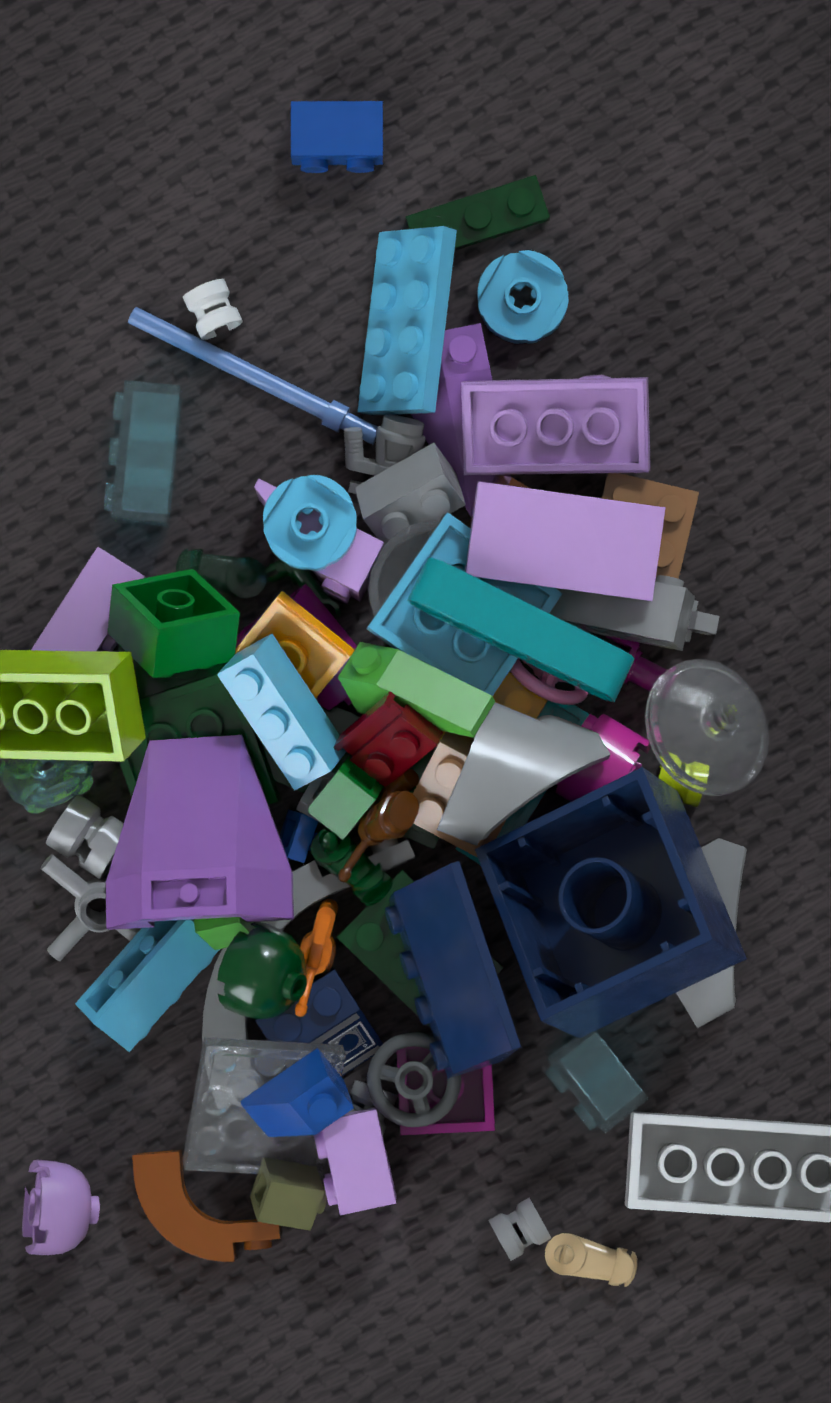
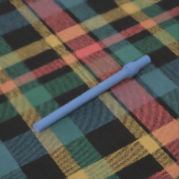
(333, 414)

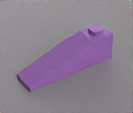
(462, 360)

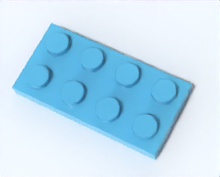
(407, 321)

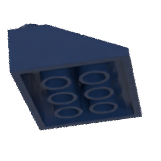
(452, 972)

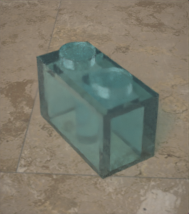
(596, 1080)

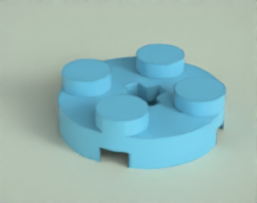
(515, 272)
(303, 496)

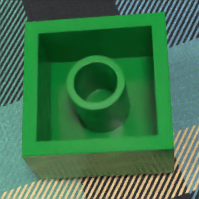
(173, 623)

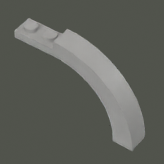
(308, 889)

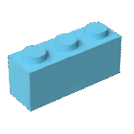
(282, 711)
(145, 980)

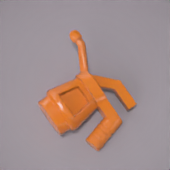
(318, 950)

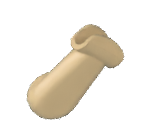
(587, 1259)

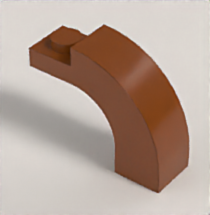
(176, 1217)

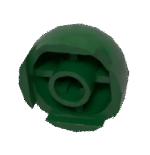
(262, 972)

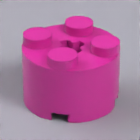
(624, 750)

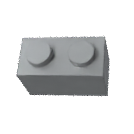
(410, 493)

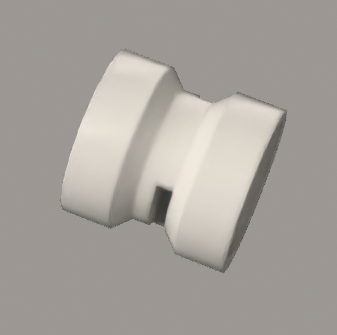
(212, 308)

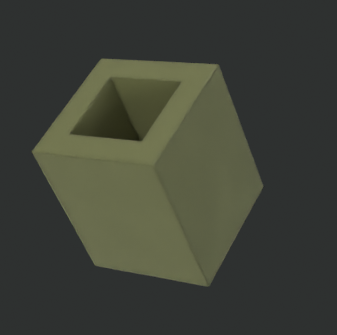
(288, 1194)

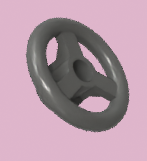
(378, 1070)

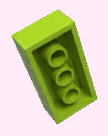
(69, 705)

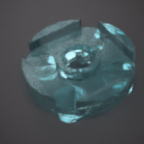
(45, 789)

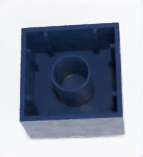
(609, 904)

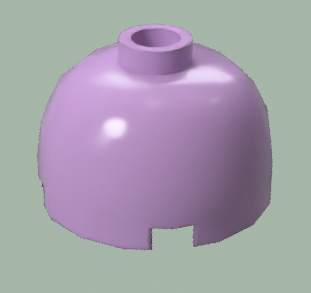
(57, 1208)

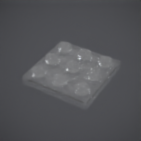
(220, 1129)

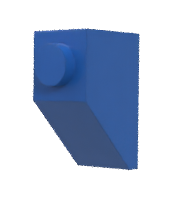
(300, 1099)

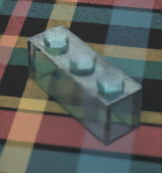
(144, 453)

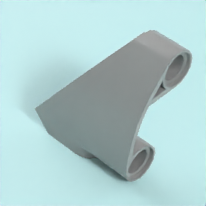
(511, 765)
(717, 993)

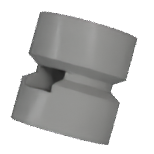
(86, 835)

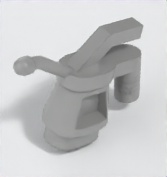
(395, 441)

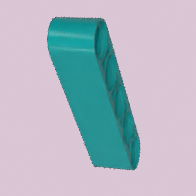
(521, 629)

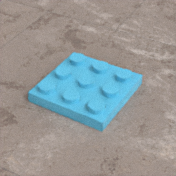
(438, 642)

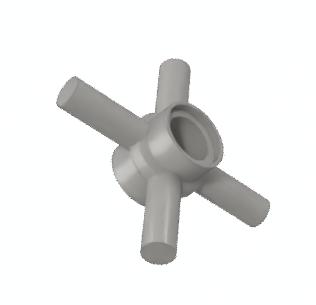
(86, 917)

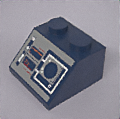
(330, 1019)

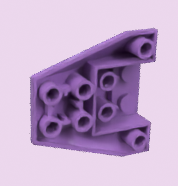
(198, 840)

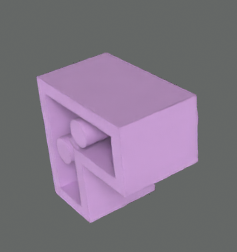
(357, 1162)

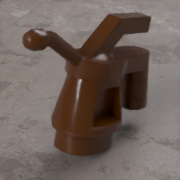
(386, 818)

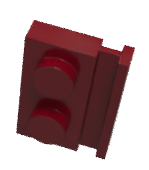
(388, 739)

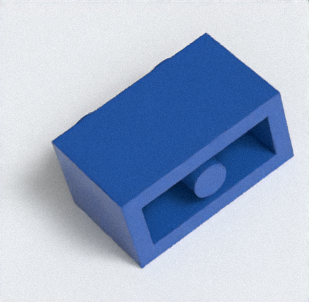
(337, 135)

